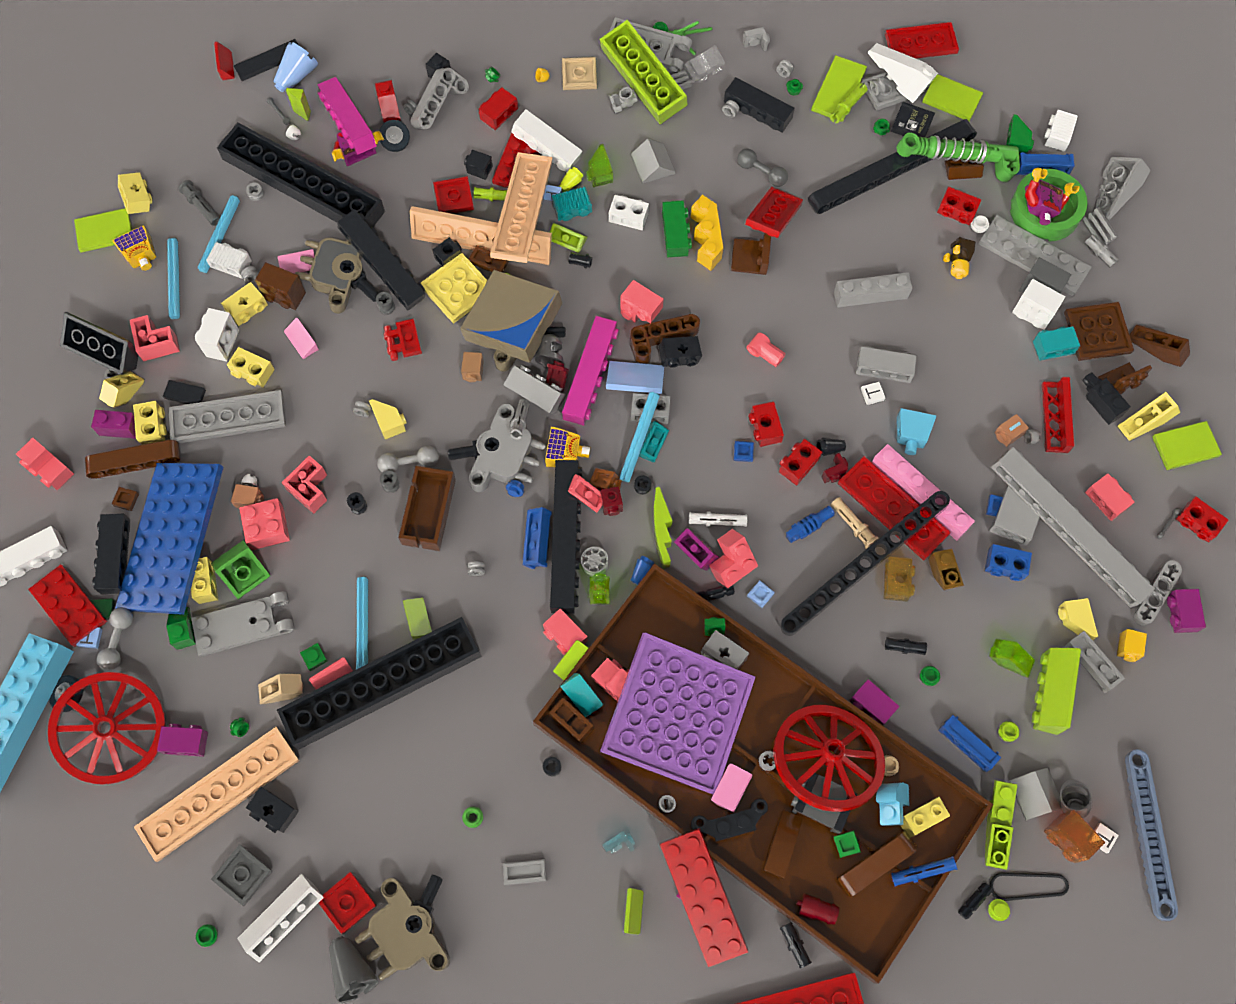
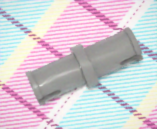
(1101, 250)

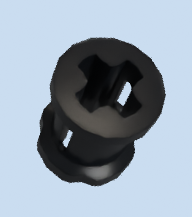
(355, 498)

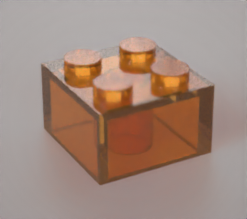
(1074, 837)

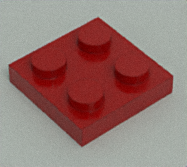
(453, 195)
(346, 903)

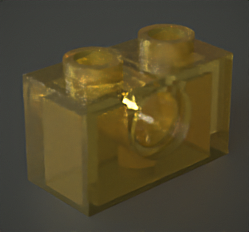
(892, 588)

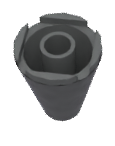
(349, 971)

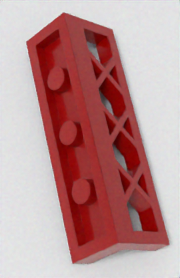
(1064, 413)

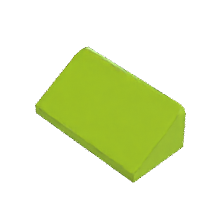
(299, 102)
(567, 237)
(417, 617)
(570, 659)
(633, 911)

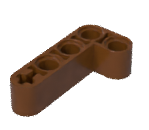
(690, 328)
(877, 863)

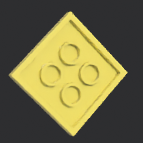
(455, 287)

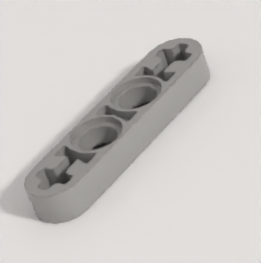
(1160, 594)

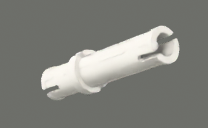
(740, 520)

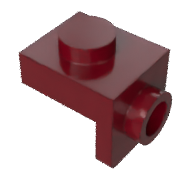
(557, 374)
(836, 472)
(611, 501)

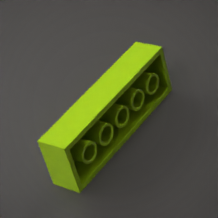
(643, 72)

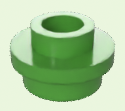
(472, 810)

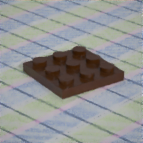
(1100, 331)

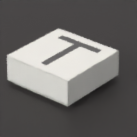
(872, 393)
(1107, 835)

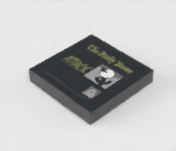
(912, 120)

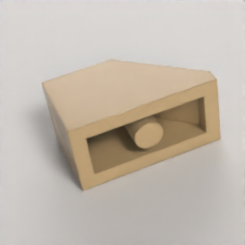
(280, 688)

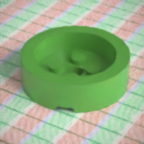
(1060, 225)

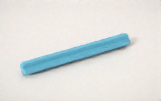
(219, 231)
(173, 278)
(639, 437)
(362, 622)

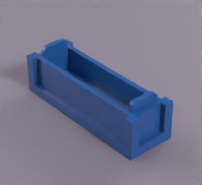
(1029, 162)
(536, 538)
(969, 743)

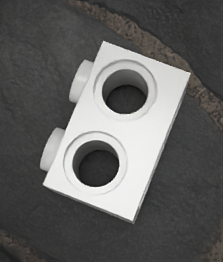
(627, 216)

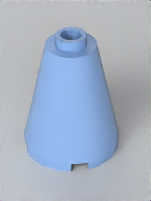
(293, 67)

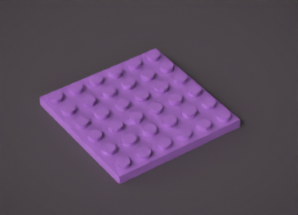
(678, 714)

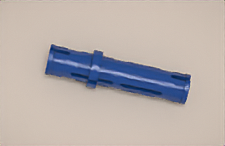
(898, 877)

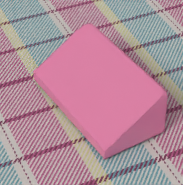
(292, 263)
(300, 339)
(731, 787)

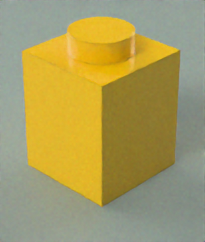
(1131, 645)

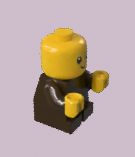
(961, 255)

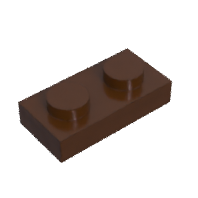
(481, 258)

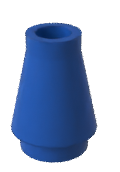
(641, 568)

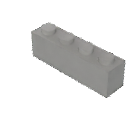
(872, 289)

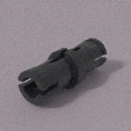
(905, 646)
(802, 958)

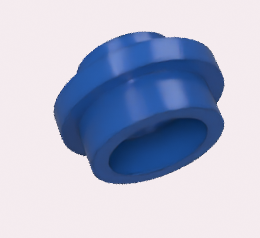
(515, 488)

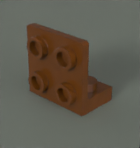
(751, 255)
(1126, 377)

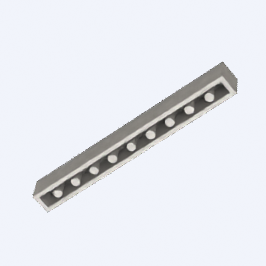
(1073, 528)

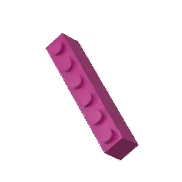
(346, 116)
(589, 371)

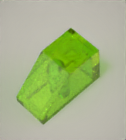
(599, 168)
(599, 589)
(1012, 657)

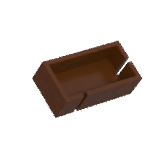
(428, 508)

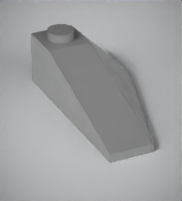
(1121, 181)

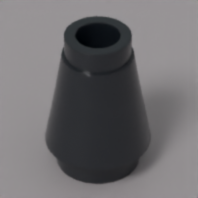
(830, 446)

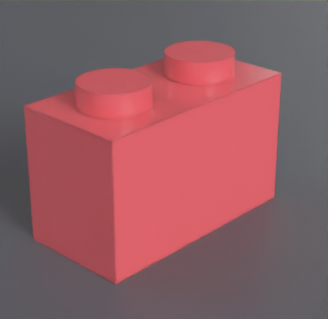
(1109, 497)
(563, 631)

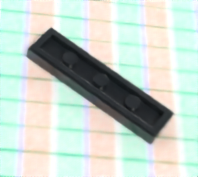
(261, 62)

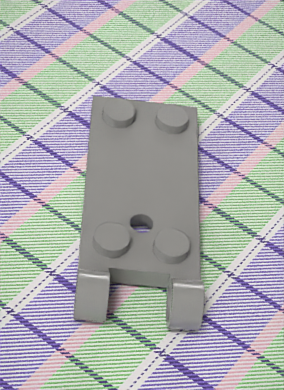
(665, 40)
(232, 625)

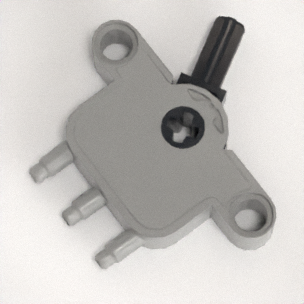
(507, 457)

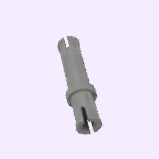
(520, 425)

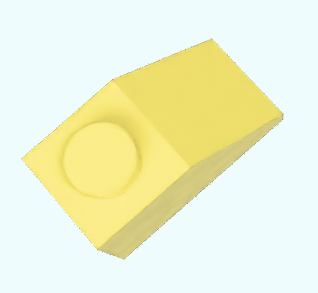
(120, 389)
(388, 418)
(1078, 617)

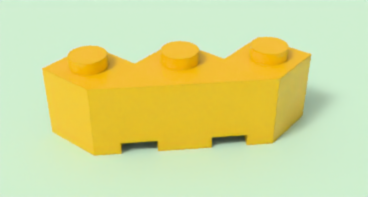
(707, 232)

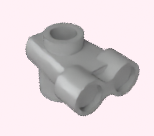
(624, 99)

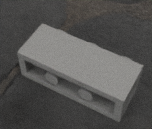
(886, 364)
(534, 388)

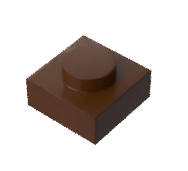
(125, 499)

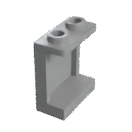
(1015, 518)

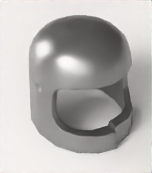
(548, 350)
(1075, 799)

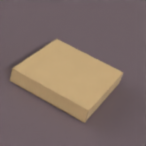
(579, 73)

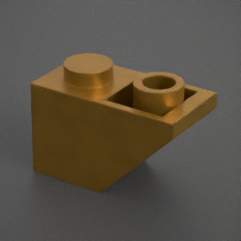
(945, 569)

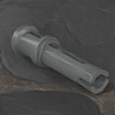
(195, 197)

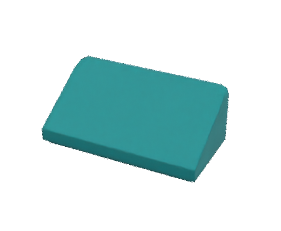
(653, 441)
(581, 694)

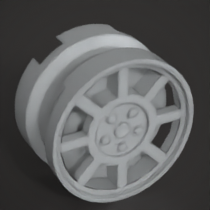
(594, 561)

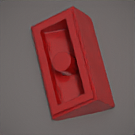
(224, 61)

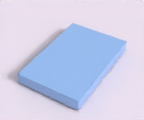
(635, 377)

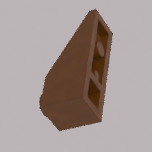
(1162, 345)

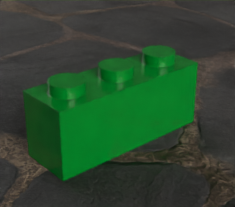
(676, 229)

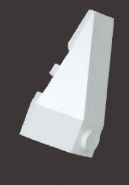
(907, 72)

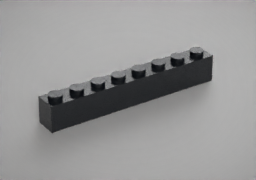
(565, 539)

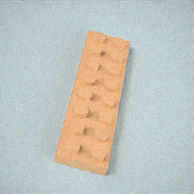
(521, 208)
(469, 232)
(216, 794)

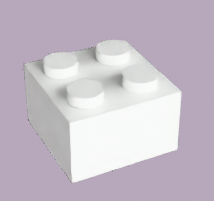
(1038, 304)
(217, 334)

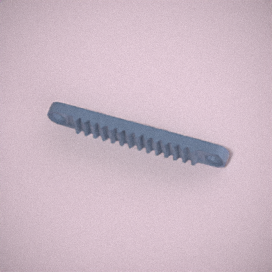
(1151, 835)

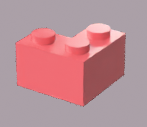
(640, 303)
(152, 342)
(42, 462)
(303, 484)
(736, 560)
(611, 677)

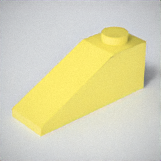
(1150, 417)

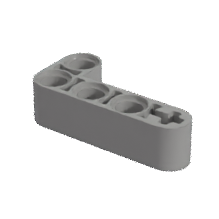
(422, 116)

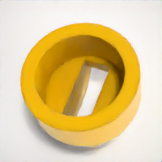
(542, 75)

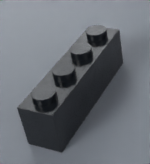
(759, 105)
(111, 553)

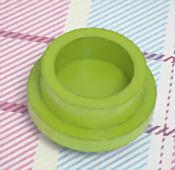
(1008, 731)
(998, 910)

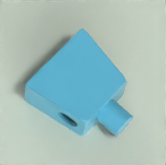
(913, 429)

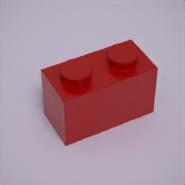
(498, 108)

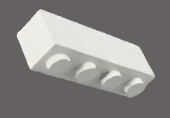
(546, 141)
(30, 554)
(280, 918)

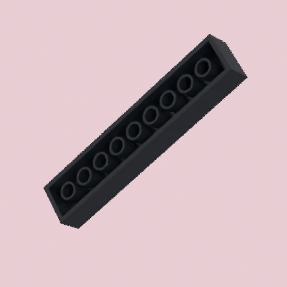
(297, 176)
(378, 683)

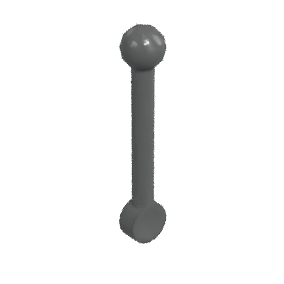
(286, 120)
(1177, 511)

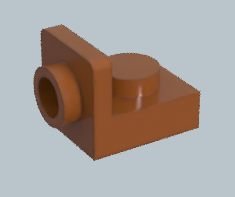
(605, 479)

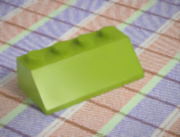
(1056, 690)

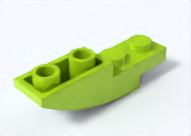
(999, 825)

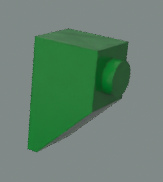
(1019, 135)
(181, 630)

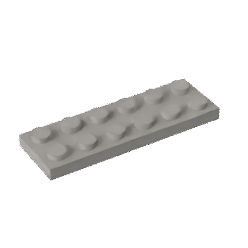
(1025, 248)
(227, 417)

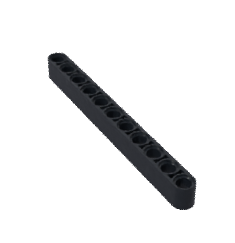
(881, 172)
(870, 555)

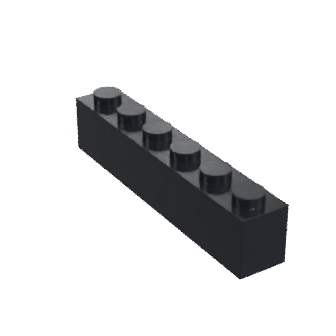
(381, 260)

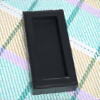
(183, 392)

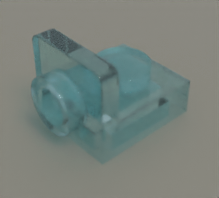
(614, 843)

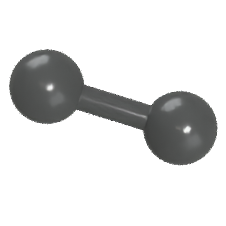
(777, 176)

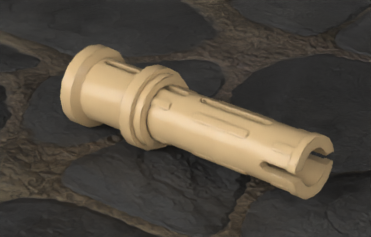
(860, 530)

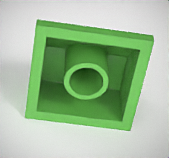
(240, 569)

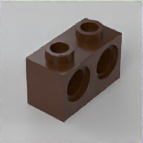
(572, 720)

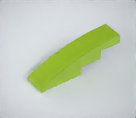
(662, 522)

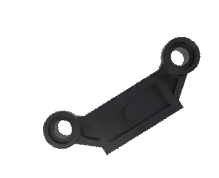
(733, 824)

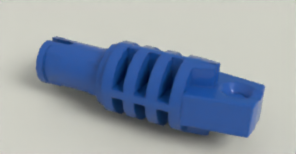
(809, 524)

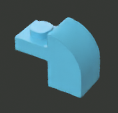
(892, 799)

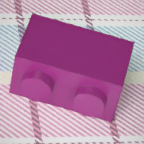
(114, 424)
(696, 549)
(1186, 611)
(874, 702)
(182, 741)

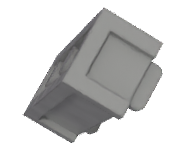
(1096, 662)

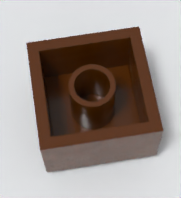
(280, 286)

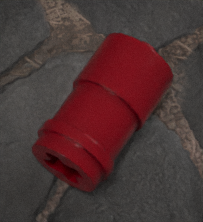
(818, 909)

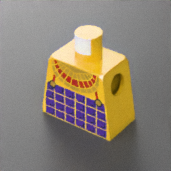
(136, 248)
(564, 446)

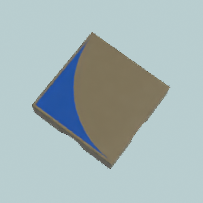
(511, 315)

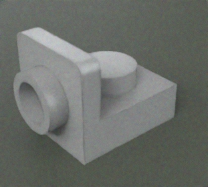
(755, 37)

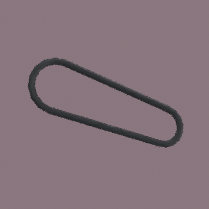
(1029, 875)

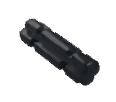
(717, 592)
(975, 901)

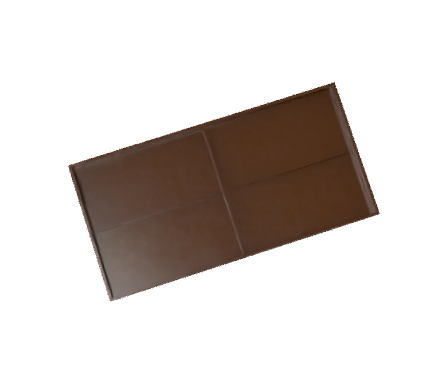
(877, 918)

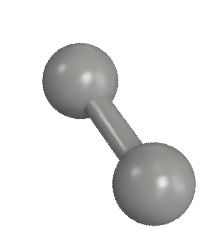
(426, 456)
(109, 657)

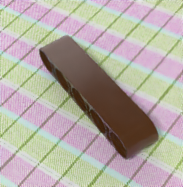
(131, 459)

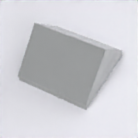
(652, 161)
(1036, 794)

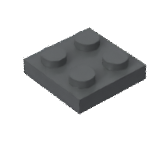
(241, 875)

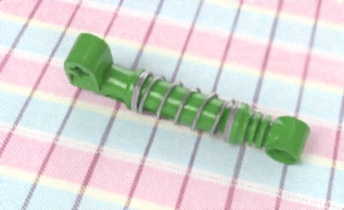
(979, 151)

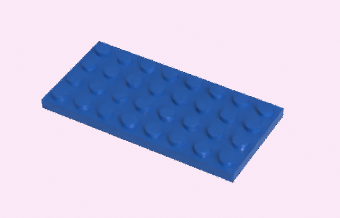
(170, 538)

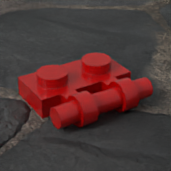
(408, 338)

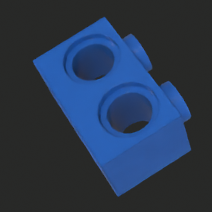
(1008, 557)

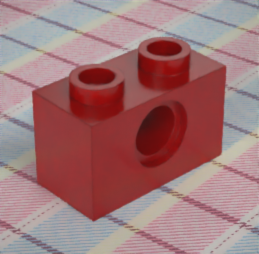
(766, 413)

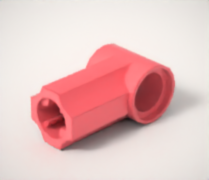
(762, 347)

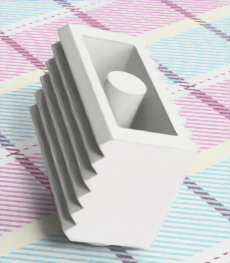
(1061, 130)
(228, 259)

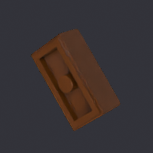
(963, 170)

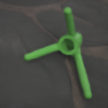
(682, 32)

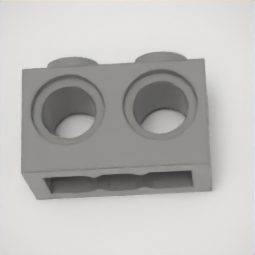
(659, 416)

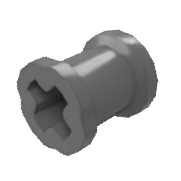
(389, 306)
(388, 487)

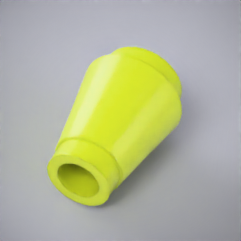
(571, 179)

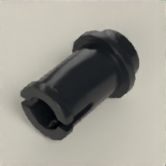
(580, 260)

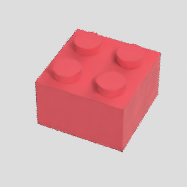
(264, 524)

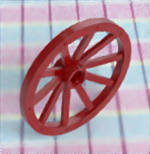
(65, 698)
(829, 759)

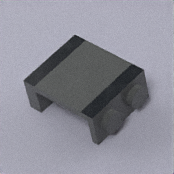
(834, 820)

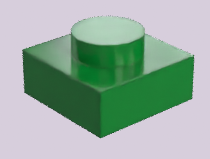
(713, 624)
(313, 657)
(847, 843)

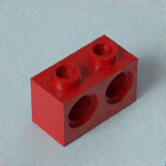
(960, 203)
(803, 464)
(1203, 515)

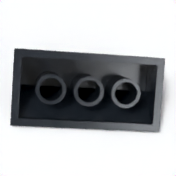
(98, 344)

